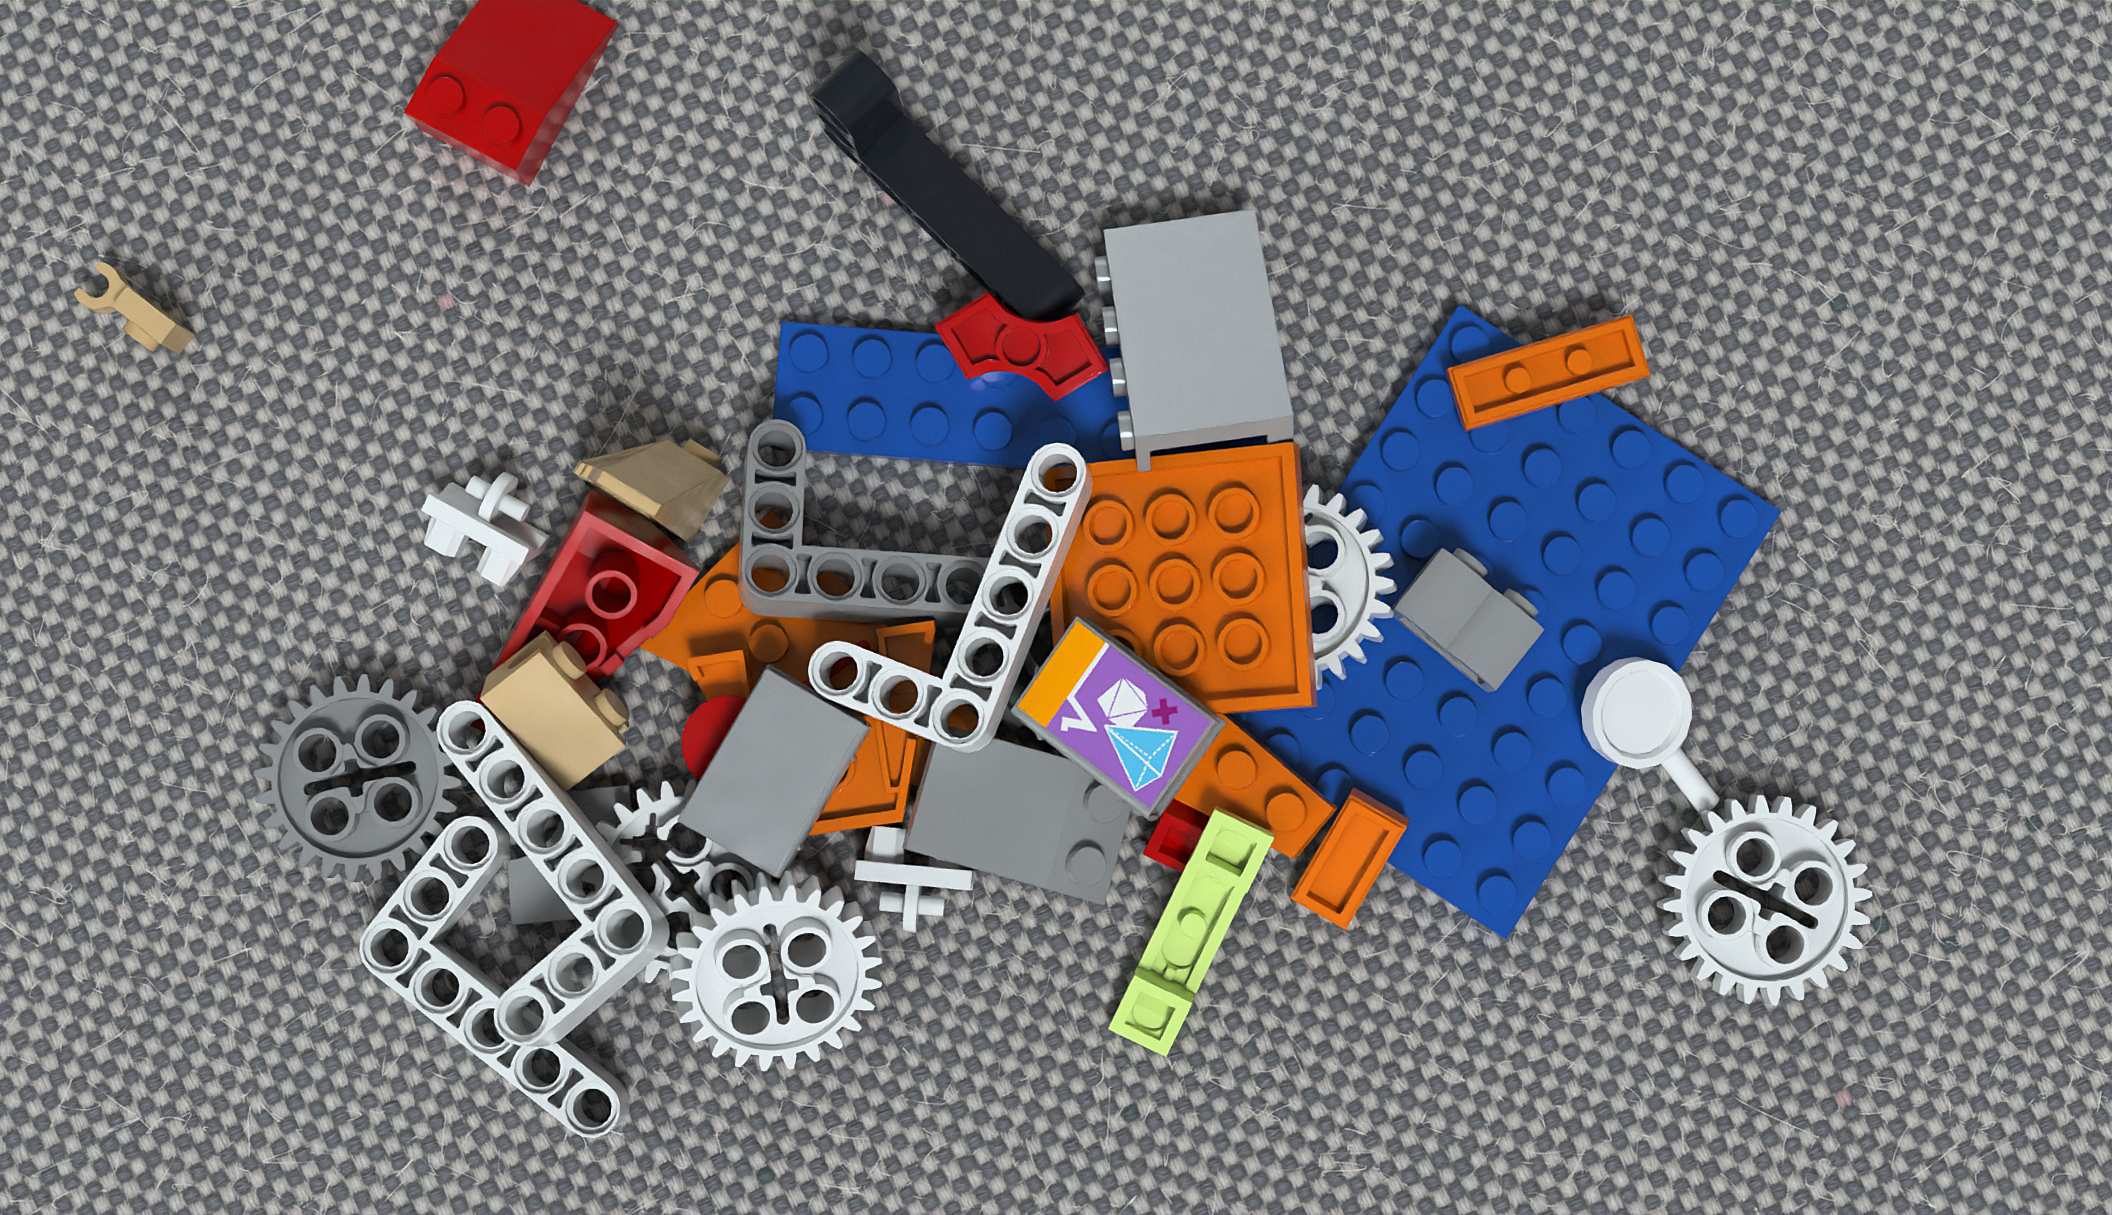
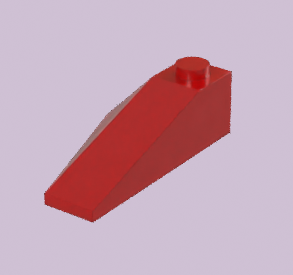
(604, 588)

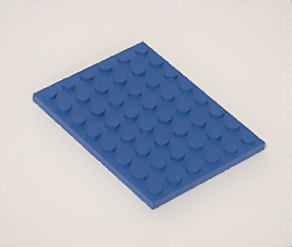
(1587, 520)

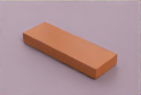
(1547, 373)

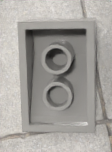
(1018, 817)

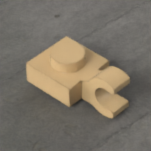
(146, 320)

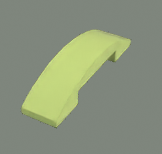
(1191, 930)

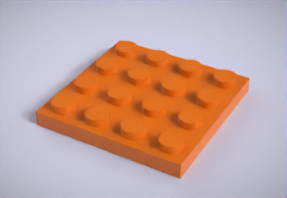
(1198, 572)

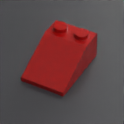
(510, 80)

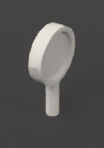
(1639, 718)

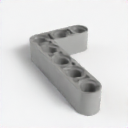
(861, 568)

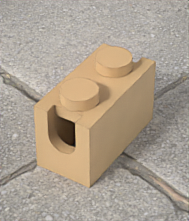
(556, 709)

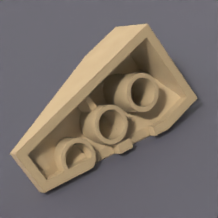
(660, 482)

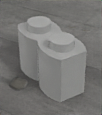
(1467, 618)

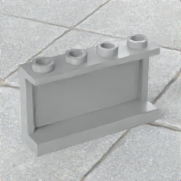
(1193, 334)

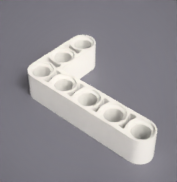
(983, 624)
(563, 868)
(477, 991)

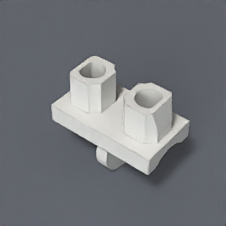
(491, 518)
(886, 864)

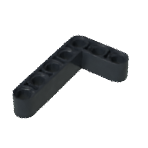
(867, 123)

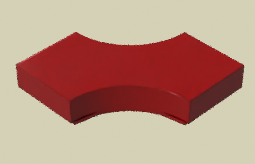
(1051, 353)

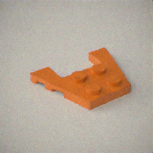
(880, 780)

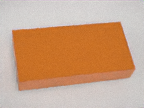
(1349, 858)

